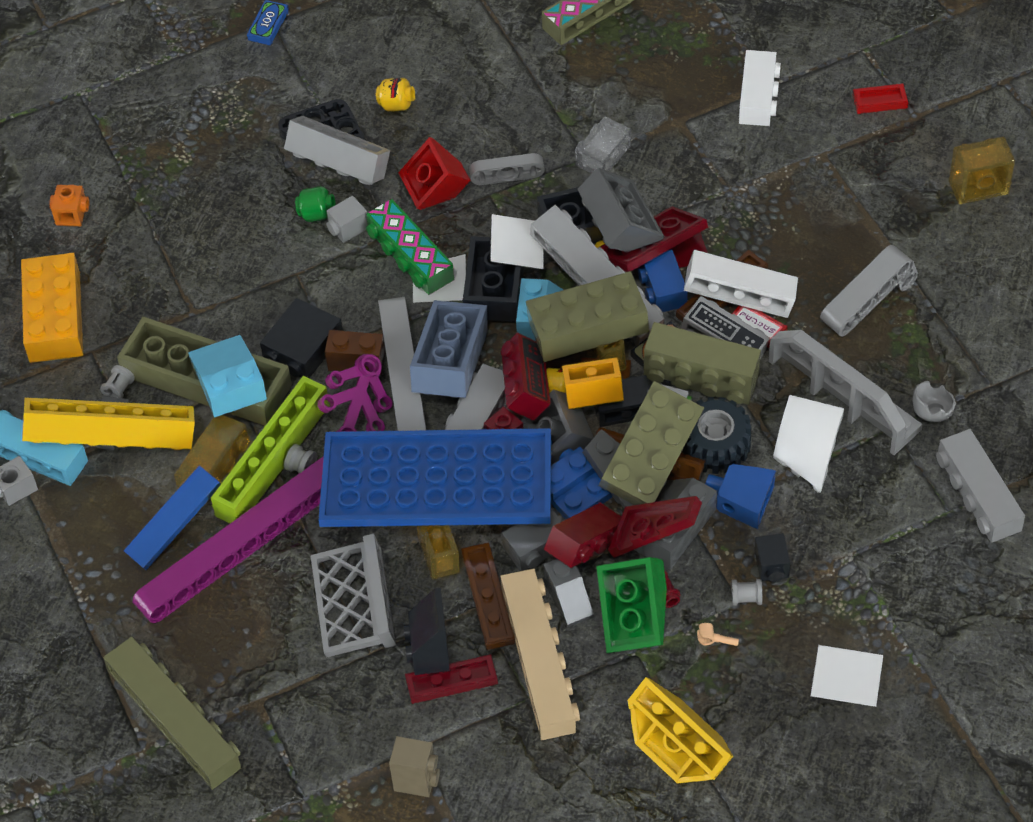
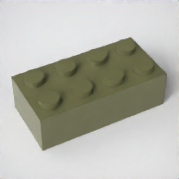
(587, 316)
(701, 363)
(651, 445)

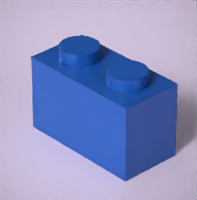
(663, 282)

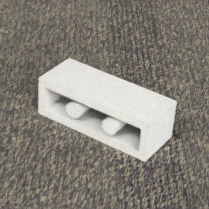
(759, 88)

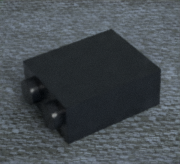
(300, 338)

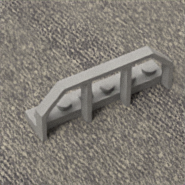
(846, 384)

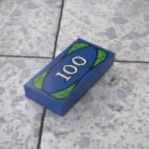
(267, 22)

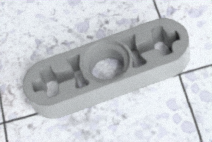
(489, 170)

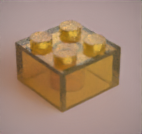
(981, 170)

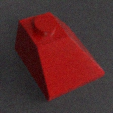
(433, 175)

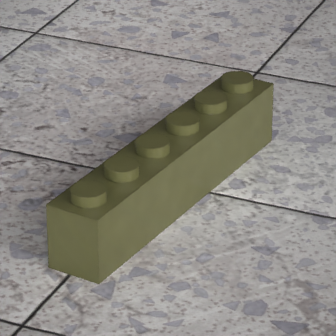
(172, 712)

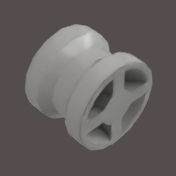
(299, 459)

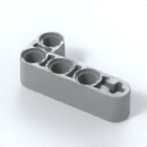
(869, 288)

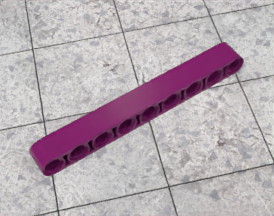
(231, 545)

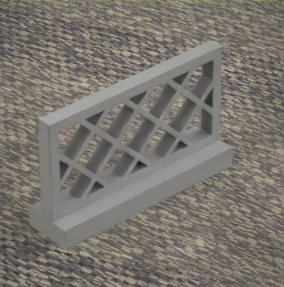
(377, 597)

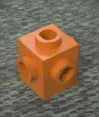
(69, 205)

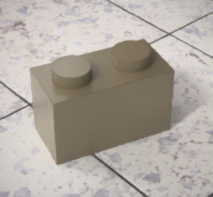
(413, 767)

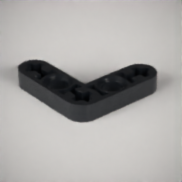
(333, 119)

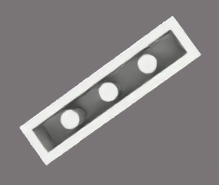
(741, 283)

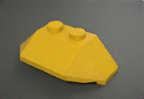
(675, 735)

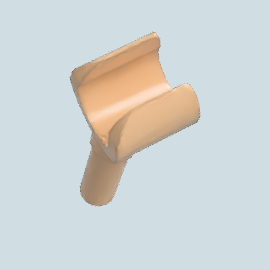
(707, 636)

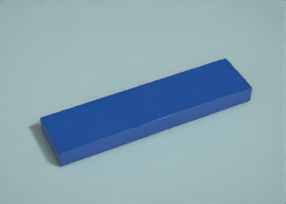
(172, 517)

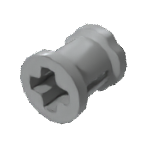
(117, 382)
(746, 592)

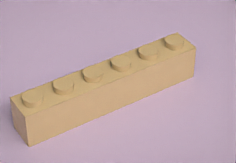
(538, 654)

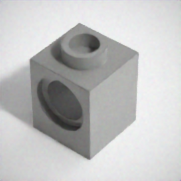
(23, 484)

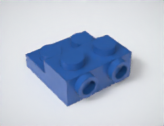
(575, 484)

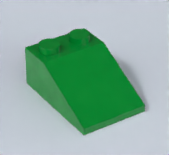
(633, 603)

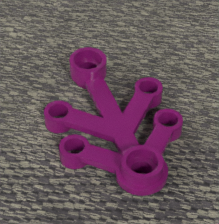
(358, 395)

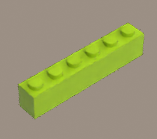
(268, 451)

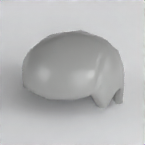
(933, 403)

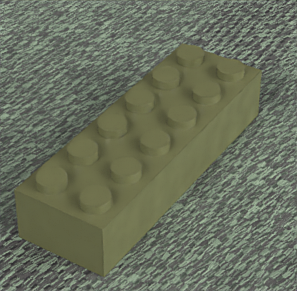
(161, 359)

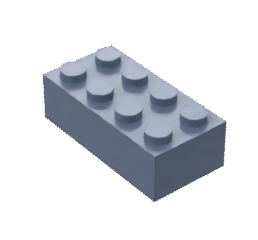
(449, 349)

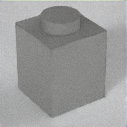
(347, 219)

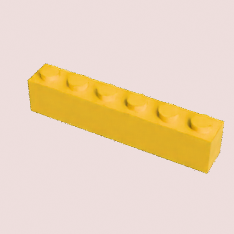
(108, 423)

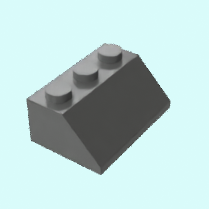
(619, 211)
(674, 545)

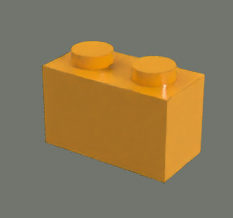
(592, 383)

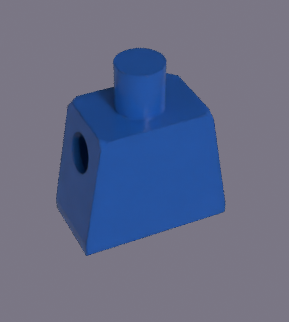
(743, 492)

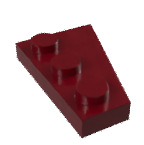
(653, 521)

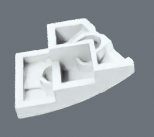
(808, 438)

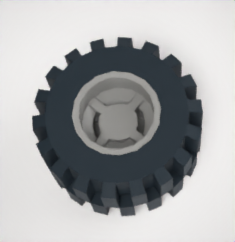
(720, 435)

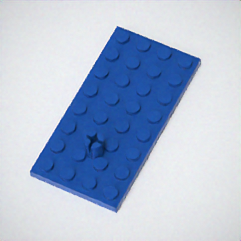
(436, 478)

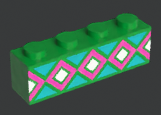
(409, 247)

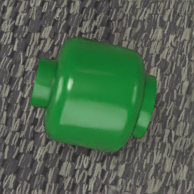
(314, 203)

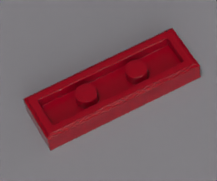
(462, 677)

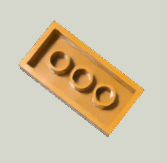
(51, 307)

